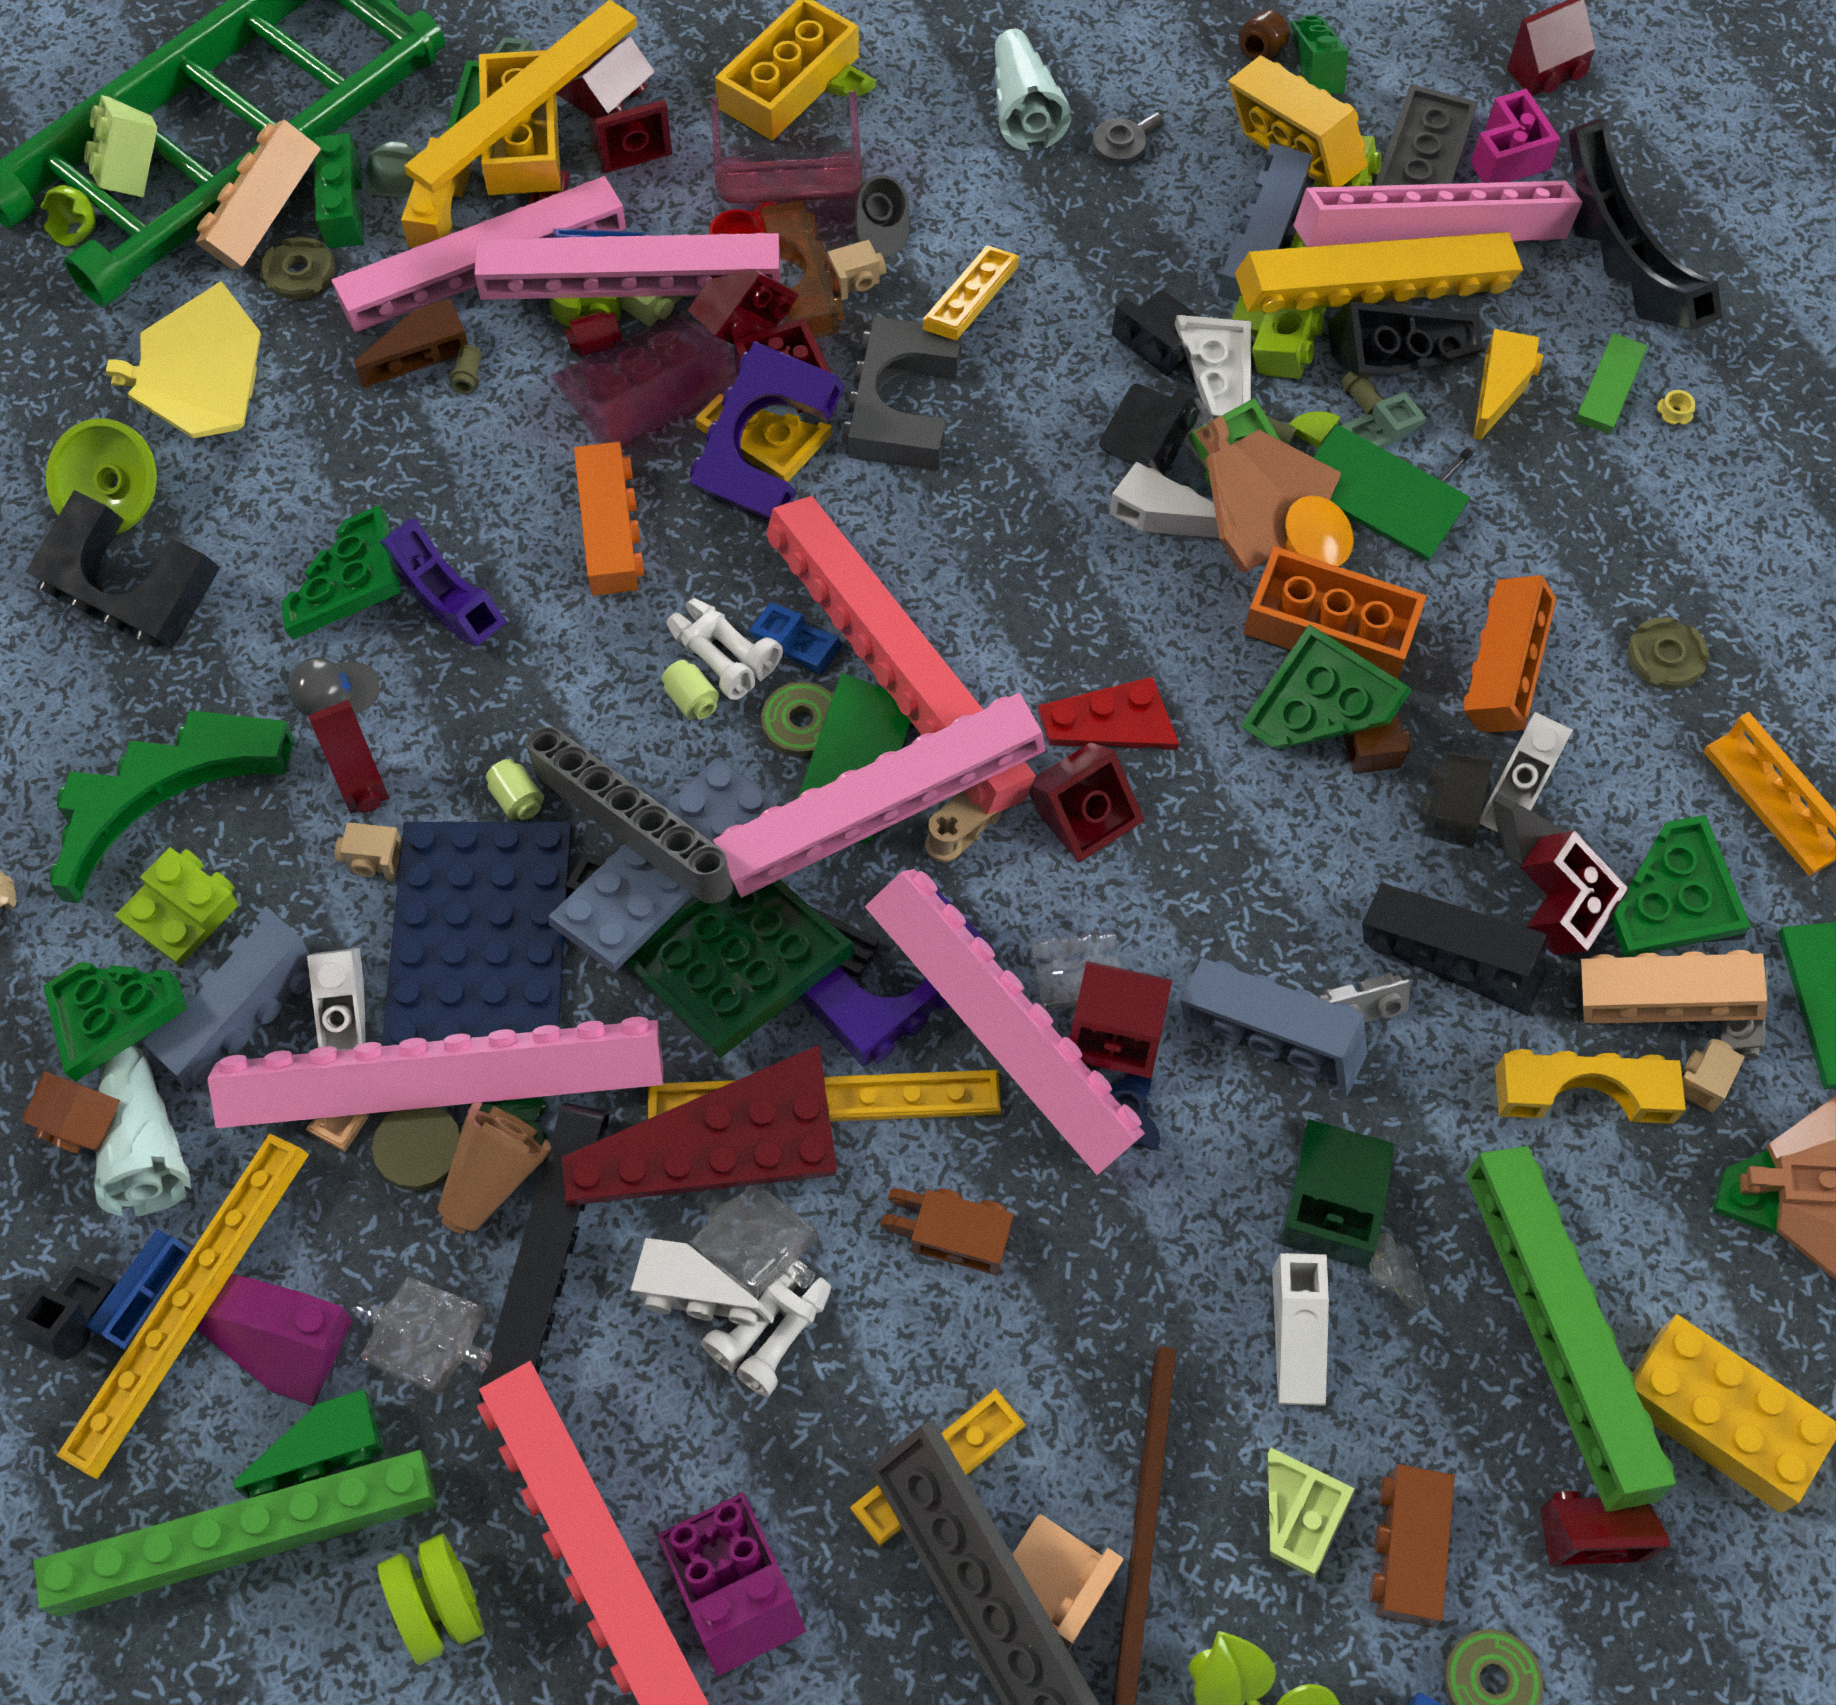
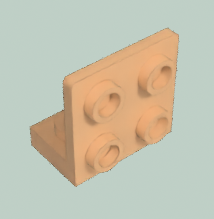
(1064, 1575)

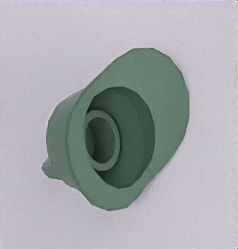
(387, 170)

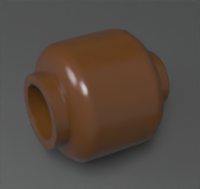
(1264, 35)

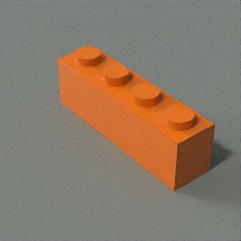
(606, 518)
(1510, 654)

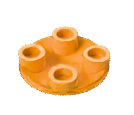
(1319, 530)

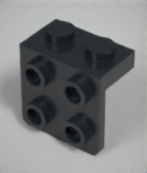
(1152, 330)
(1150, 427)

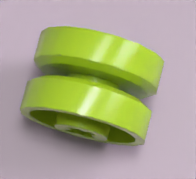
(423, 1601)

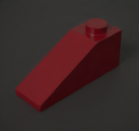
(349, 757)

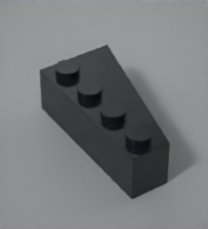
(1458, 945)

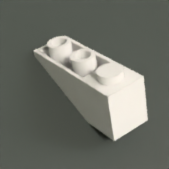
(1161, 505)
(1529, 765)
(338, 998)
(681, 1279)
(1301, 1328)

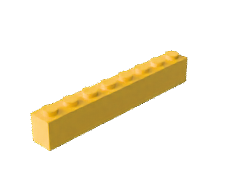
(1377, 271)

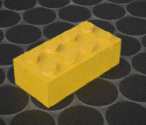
(787, 67)
(1297, 115)
(529, 153)
(1732, 1414)

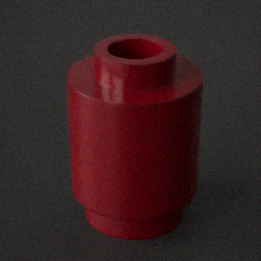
(593, 333)

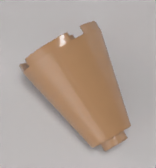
(487, 1166)

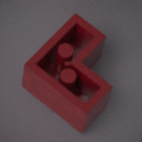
(789, 338)
(1577, 888)

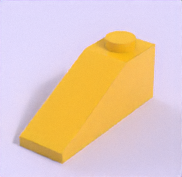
(1506, 374)

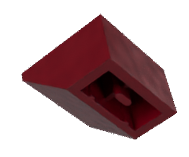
(742, 304)
(1120, 1018)

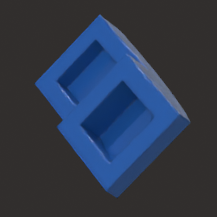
(799, 641)

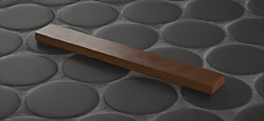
(1144, 1528)

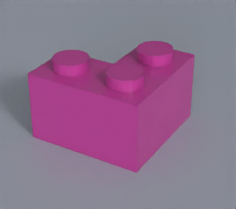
(1515, 141)

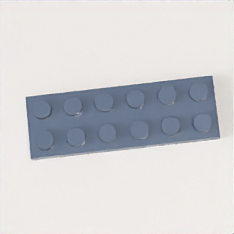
(630, 896)

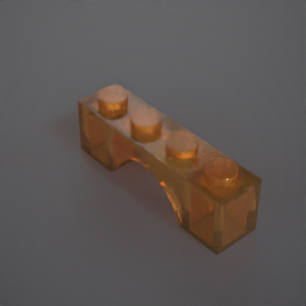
(800, 247)

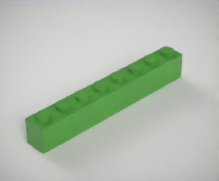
(1570, 1330)
(234, 1534)

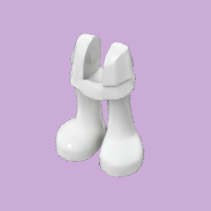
(735, 678)
(759, 1369)

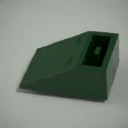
(1338, 1194)

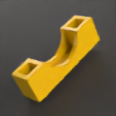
(1644, 1087)

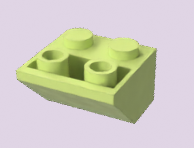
(120, 147)

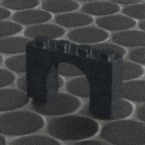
(155, 609)

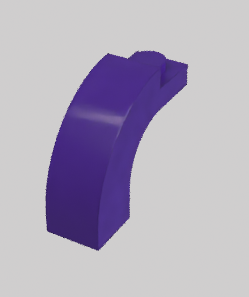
(455, 603)

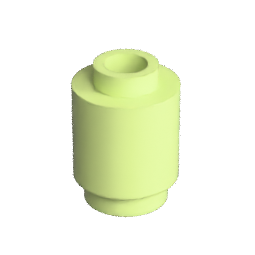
(690, 690)
(514, 790)

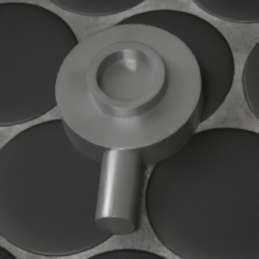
(1123, 141)

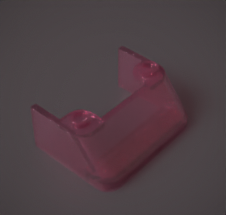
(788, 179)

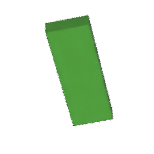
(1611, 383)

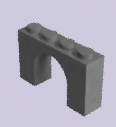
(879, 431)

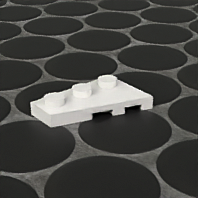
(1218, 360)

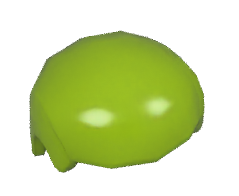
(64, 207)

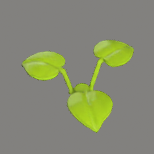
(1242, 1673)

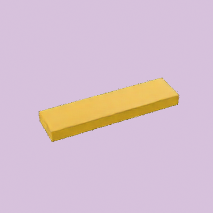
(971, 293)
(971, 1440)

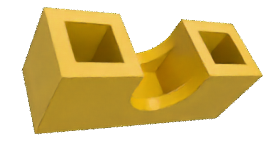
(428, 213)

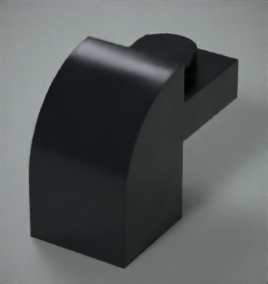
(59, 1318)

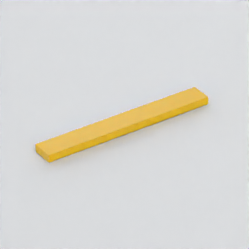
(520, 96)
(874, 1095)
(182, 1307)

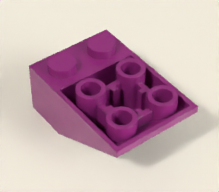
(731, 1584)

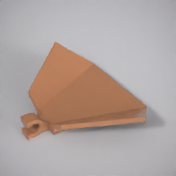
(1255, 487)
(1805, 1185)

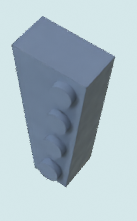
(1272, 211)
(233, 1001)
(1278, 1021)

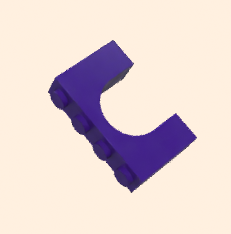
(763, 381)
(872, 1023)

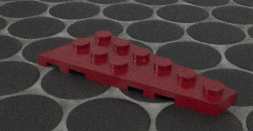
(737, 1136)

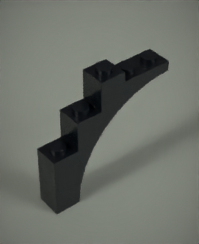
(1630, 252)

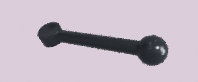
(1463, 457)

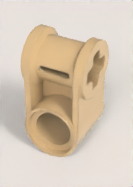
(956, 828)

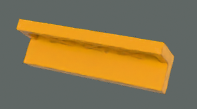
(1777, 798)

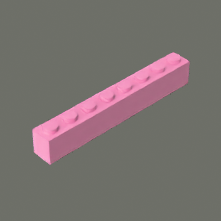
(1436, 210)
(448, 263)
(618, 264)
(880, 793)
(1005, 1019)

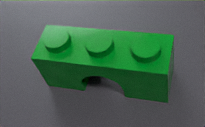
(336, 181)

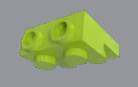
(178, 905)

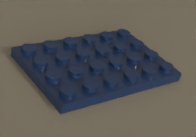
(476, 929)

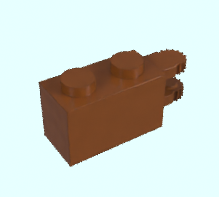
(69, 1113)
(953, 1228)

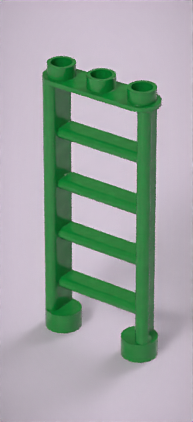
(166, 73)

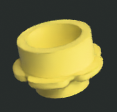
(1683, 402)

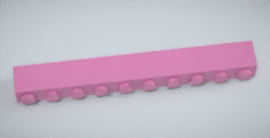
(435, 1072)

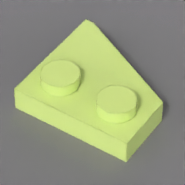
(1303, 1512)

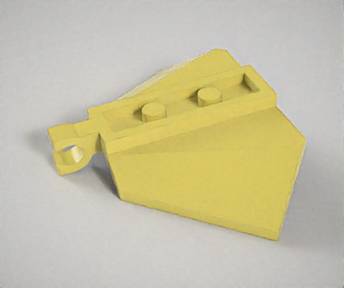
(196, 365)

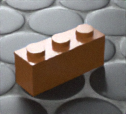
(1413, 1545)

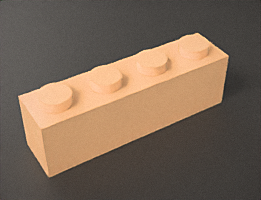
(257, 194)
(1674, 988)

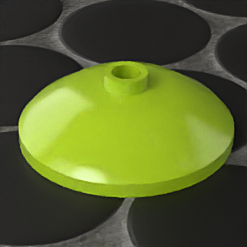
(90, 458)

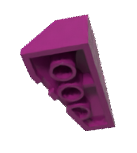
(277, 1335)

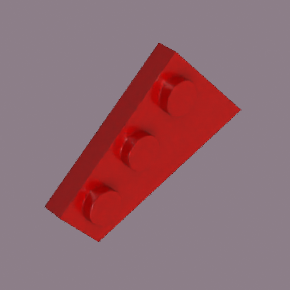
(1111, 716)

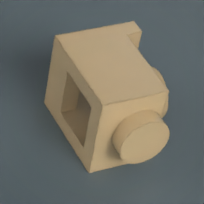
(855, 268)
(370, 850)
(1711, 1074)

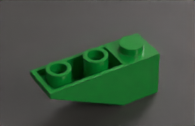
(1320, 54)
(326, 1438)

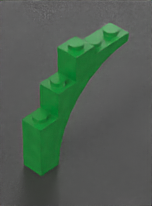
(149, 773)

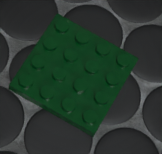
(738, 961)

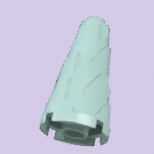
(1027, 96)
(140, 1152)

